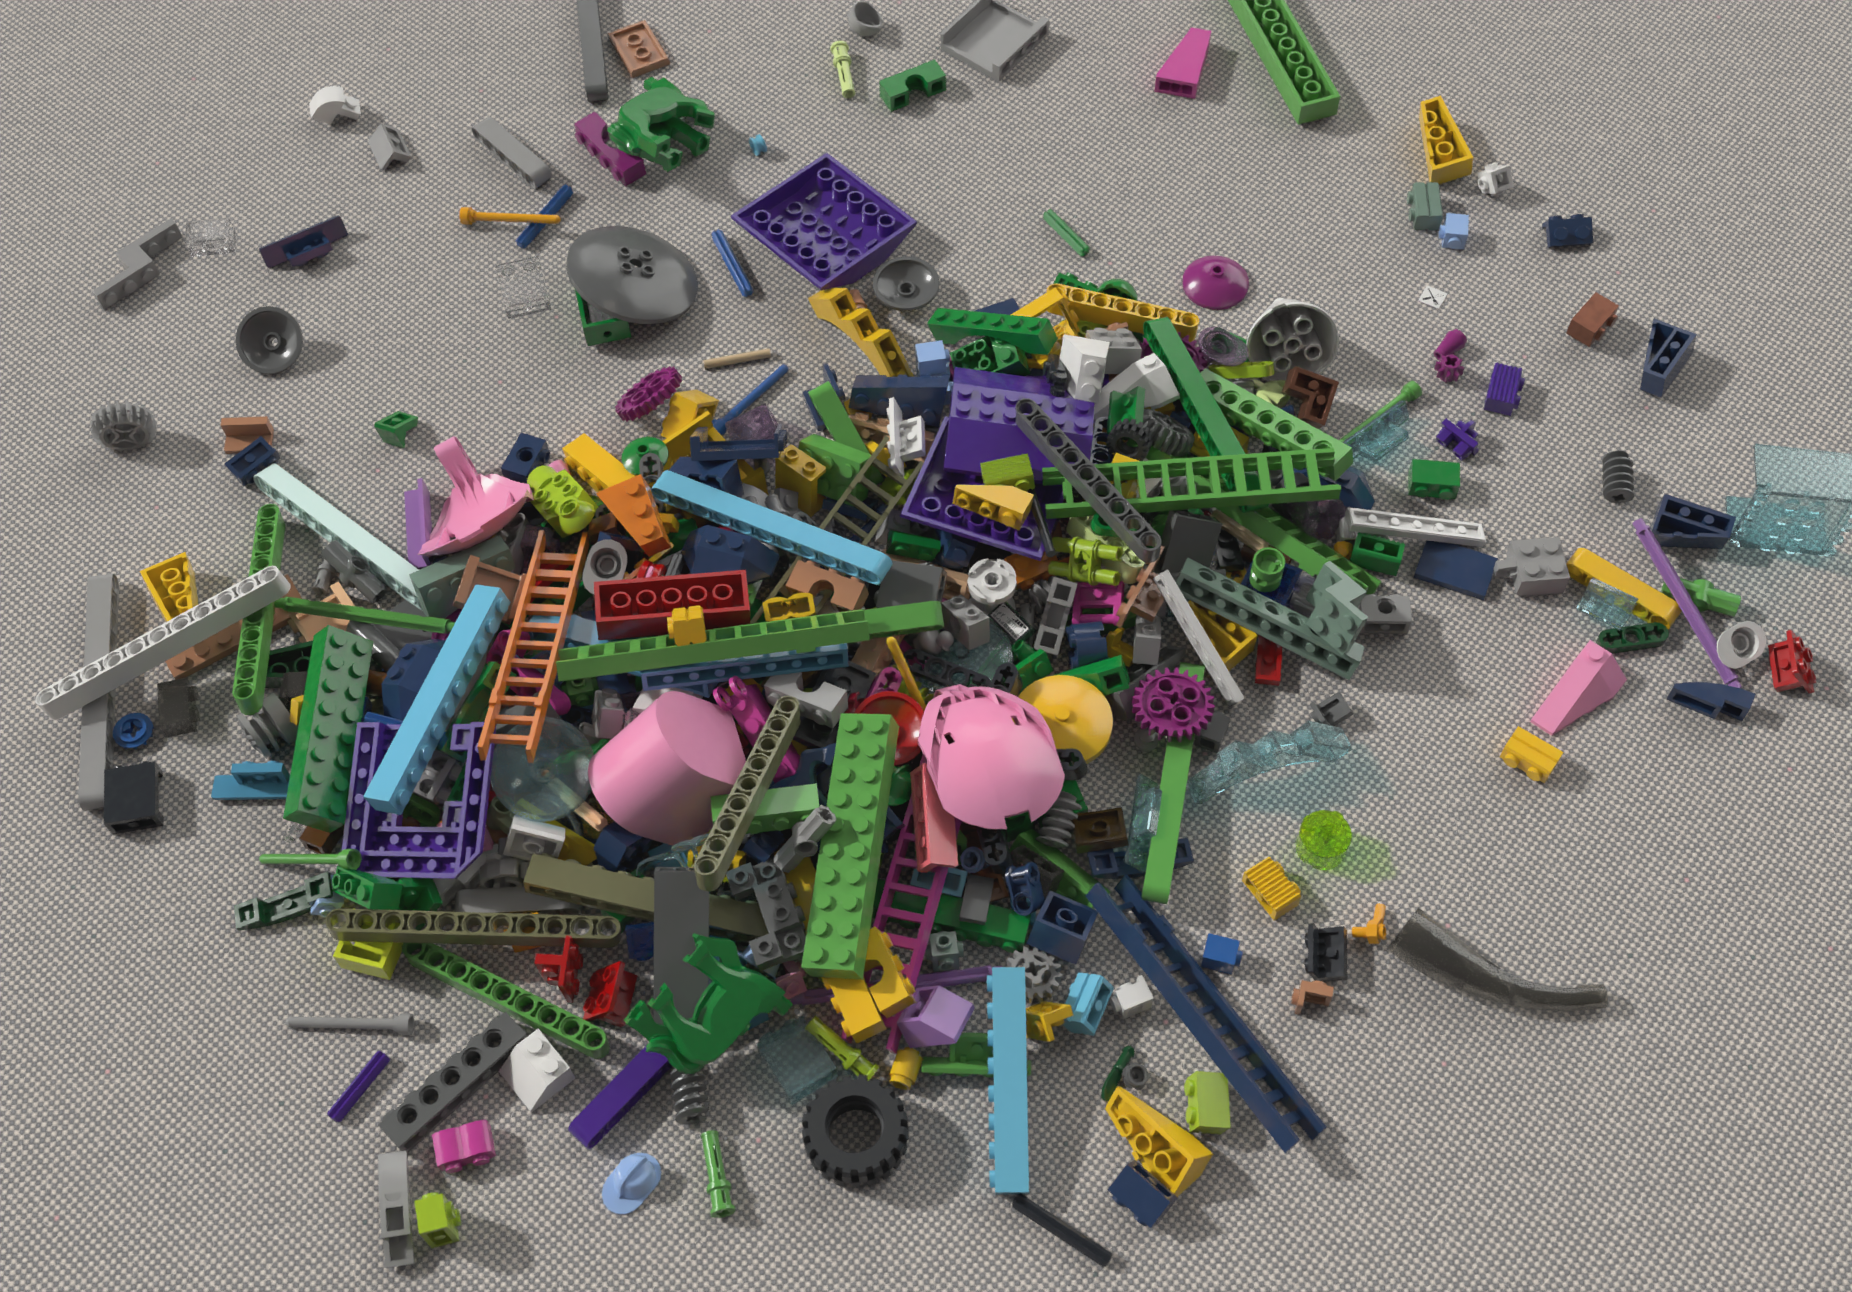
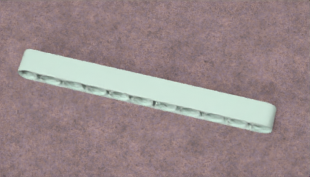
(334, 525)

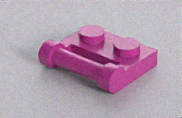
(1097, 597)

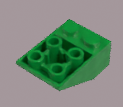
(992, 356)

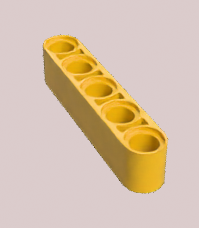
(1651, 604)

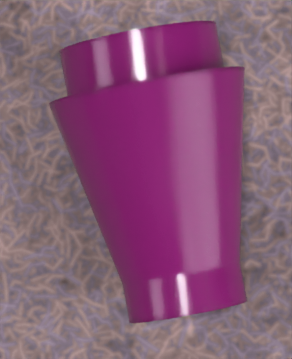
(1452, 343)

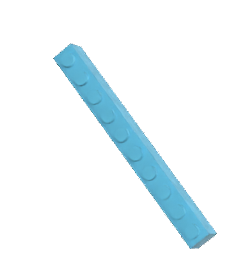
(437, 700)

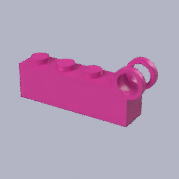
(751, 714)

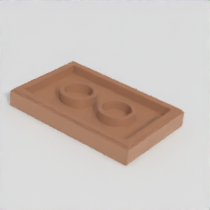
(638, 49)

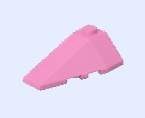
(1584, 686)

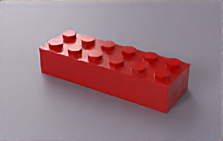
(643, 604)

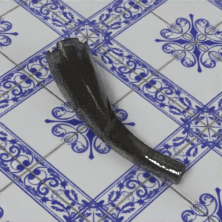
(1449, 960)

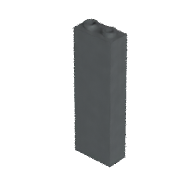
(678, 914)

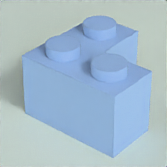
(933, 361)

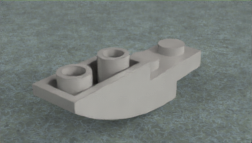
(395, 1209)

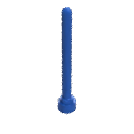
(719, 424)

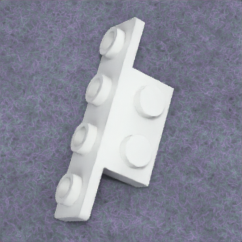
(906, 438)

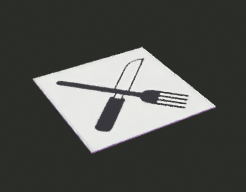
(1432, 297)

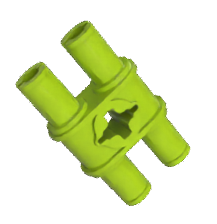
(1088, 571)

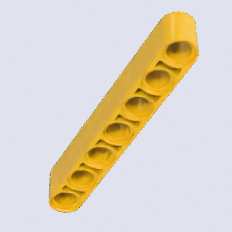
(1110, 309)

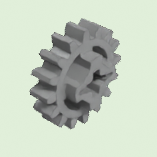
(1042, 968)

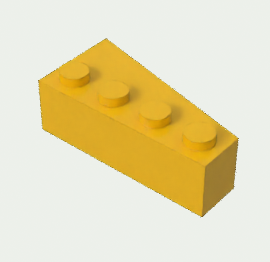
(594, 463)

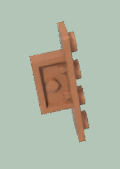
(1145, 598)

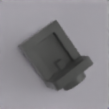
(1331, 710)

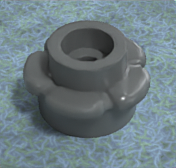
(1140, 1071)

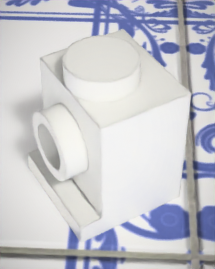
(1132, 998)

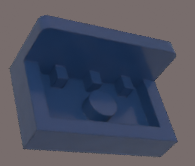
(1568, 232)
(252, 460)

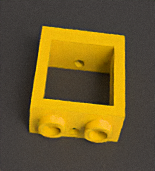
(1045, 303)

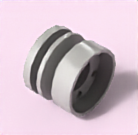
(268, 726)

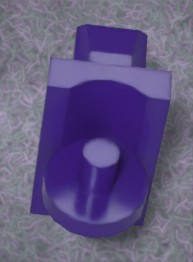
(1461, 435)

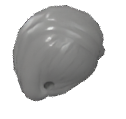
(864, 19)

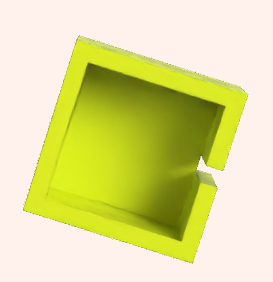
(369, 957)

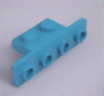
(252, 781)

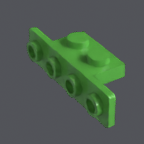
(966, 1057)

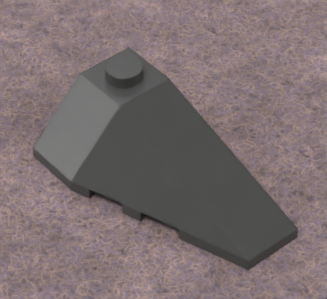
(1121, 701)

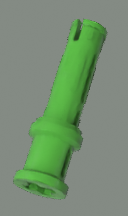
(718, 1186)

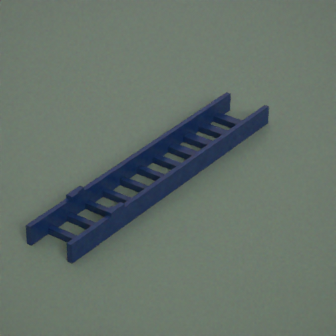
(1210, 1039)

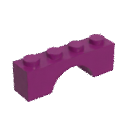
(593, 134)

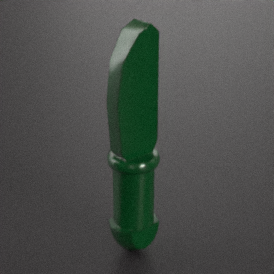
(1116, 1073)

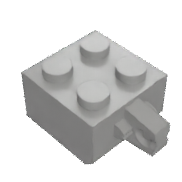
(1122, 348)
(1535, 566)

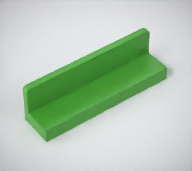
(1075, 880)

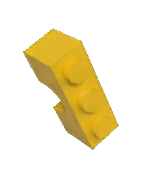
(892, 991)

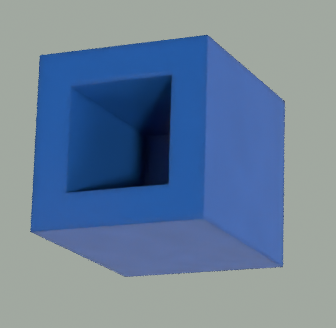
(1221, 954)

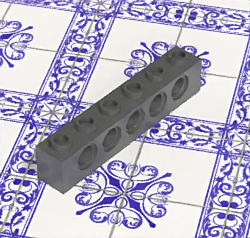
(452, 1096)

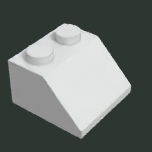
(536, 1070)

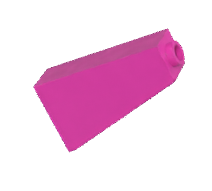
(1185, 65)

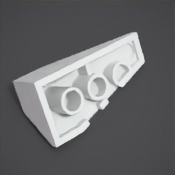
(1145, 373)

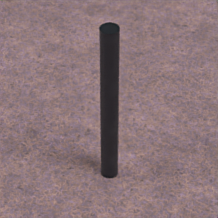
(1041, 525)

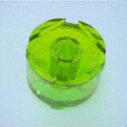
(1323, 839)

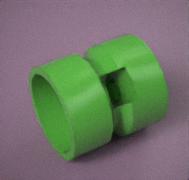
(1267, 569)

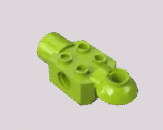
(561, 500)

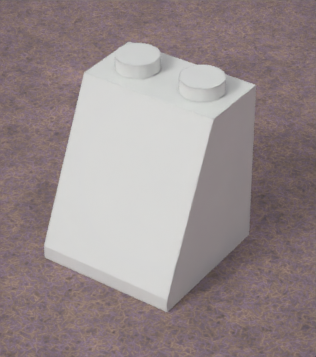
(1084, 365)

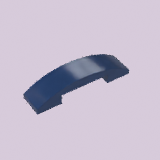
(1112, 865)

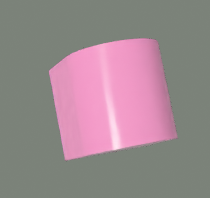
(666, 768)

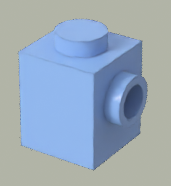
(1454, 231)

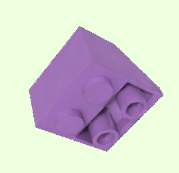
(934, 1018)

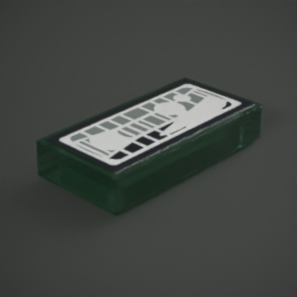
(1011, 622)

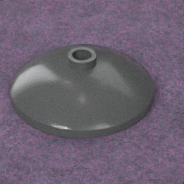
(906, 283)
(256, 336)

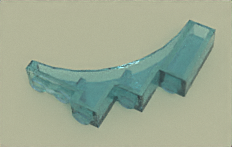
(1275, 750)

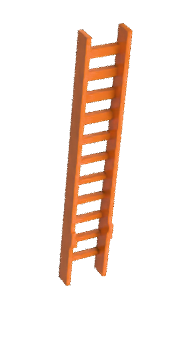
(519, 625)

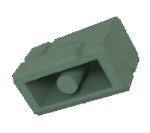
(1425, 206)

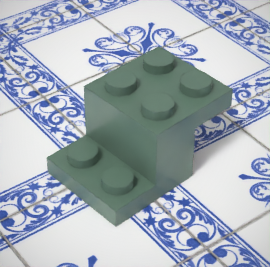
(1336, 608)

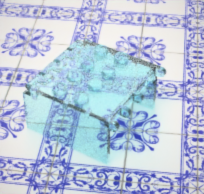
(1798, 502)

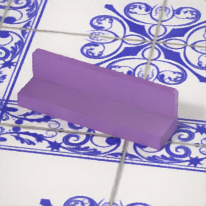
(418, 524)

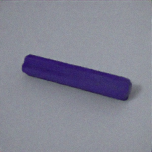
(358, 1086)

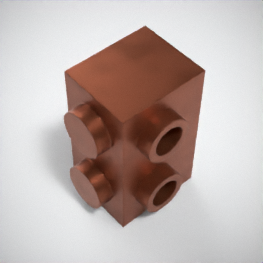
(1593, 319)

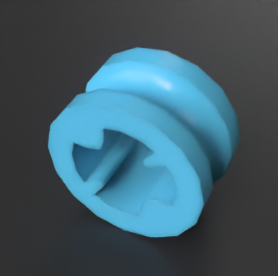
(758, 145)

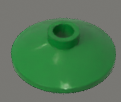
(638, 448)

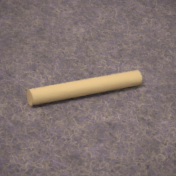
(737, 358)

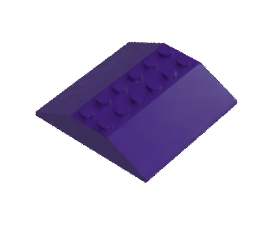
(826, 223)
(985, 425)
(933, 498)

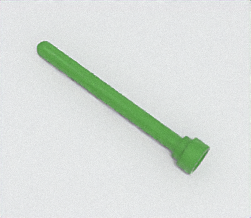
(1409, 392)
(346, 859)

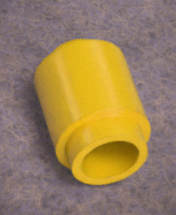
(905, 1068)

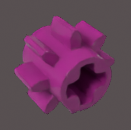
(1449, 368)

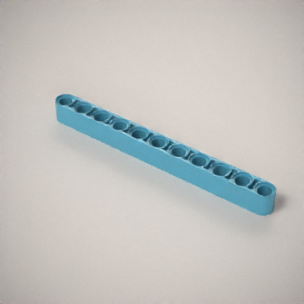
(772, 527)

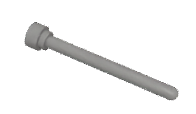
(402, 1024)

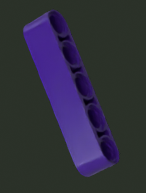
(618, 1097)

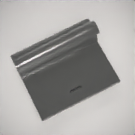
(389, 639)

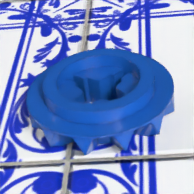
(125, 726)

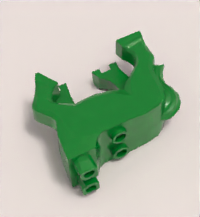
(657, 116)
(720, 1013)

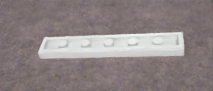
(1415, 527)
(1198, 638)

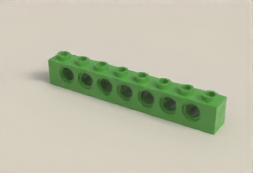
(1274, 425)

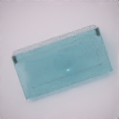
(1607, 604)

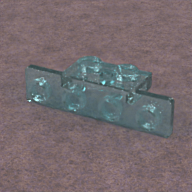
(1380, 434)
(1143, 822)

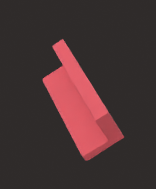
(932, 824)

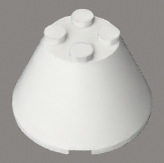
(1293, 336)

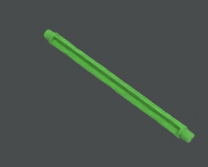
(361, 614)

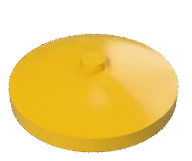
(1074, 713)

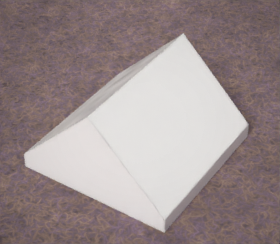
(533, 837)

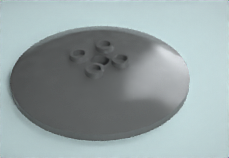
(604, 274)

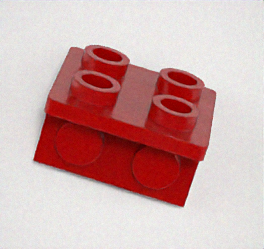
(1791, 664)
(562, 969)
(610, 994)

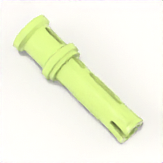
(842, 62)

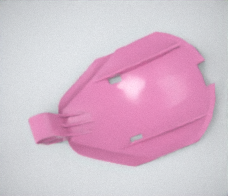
(476, 506)
(993, 764)

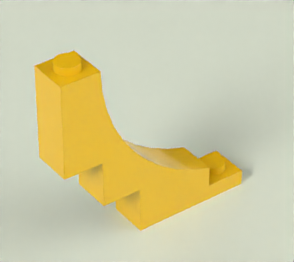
(858, 323)

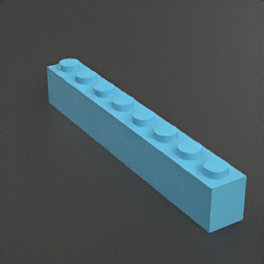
(1010, 1081)

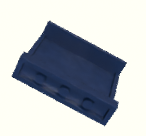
(736, 449)

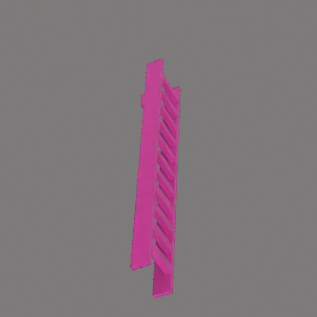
(884, 911)

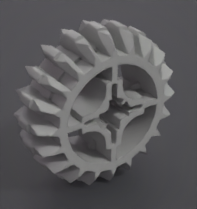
(123, 426)

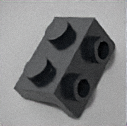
(1326, 953)

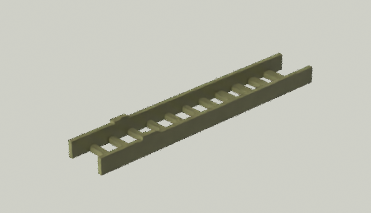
(781, 587)

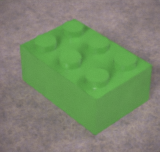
(841, 466)

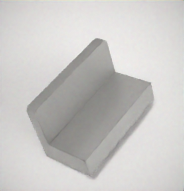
(388, 145)

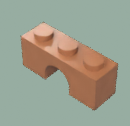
(810, 578)

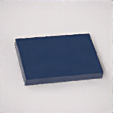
(1456, 568)

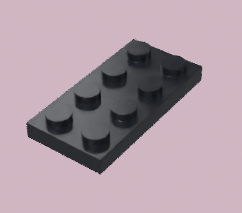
(850, 678)

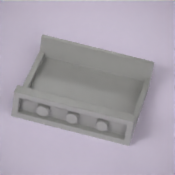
(993, 37)

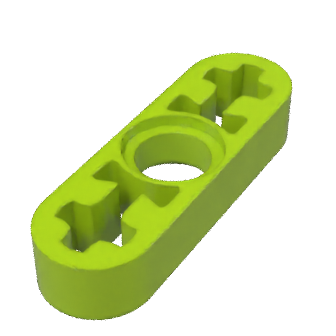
(1244, 370)

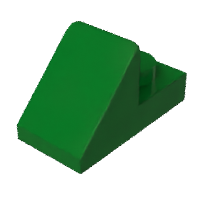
(394, 428)

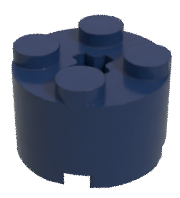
(1085, 644)

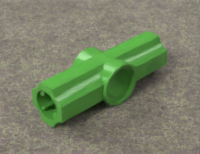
(1707, 597)

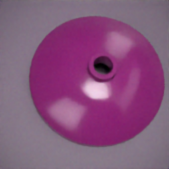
(1215, 282)

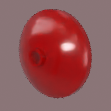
(907, 715)

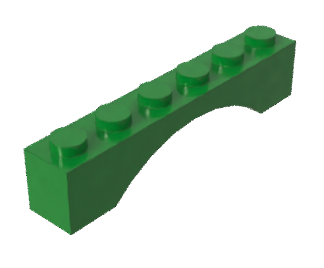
(1027, 333)

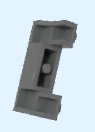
(779, 911)

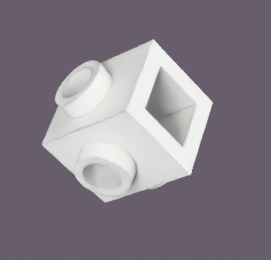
(1495, 179)

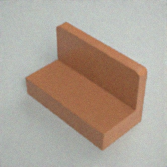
(245, 430)

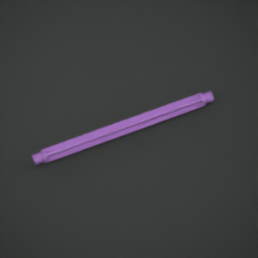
(1684, 601)
(944, 979)

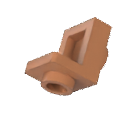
(1313, 992)

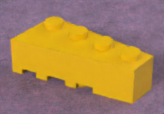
(1443, 144)
(172, 585)

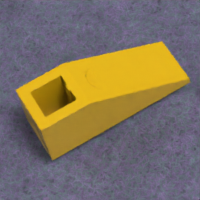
(995, 502)

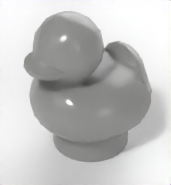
(933, 641)

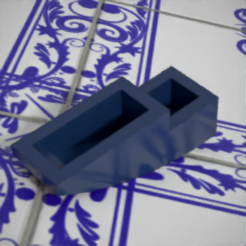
(1712, 698)

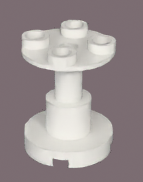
(991, 584)

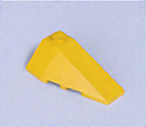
(1157, 1142)

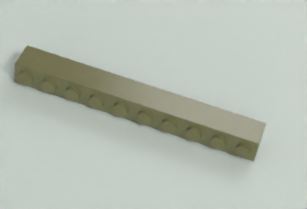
(633, 896)

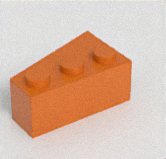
(637, 512)

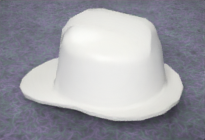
(1741, 644)

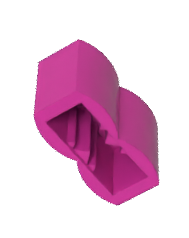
(464, 1146)

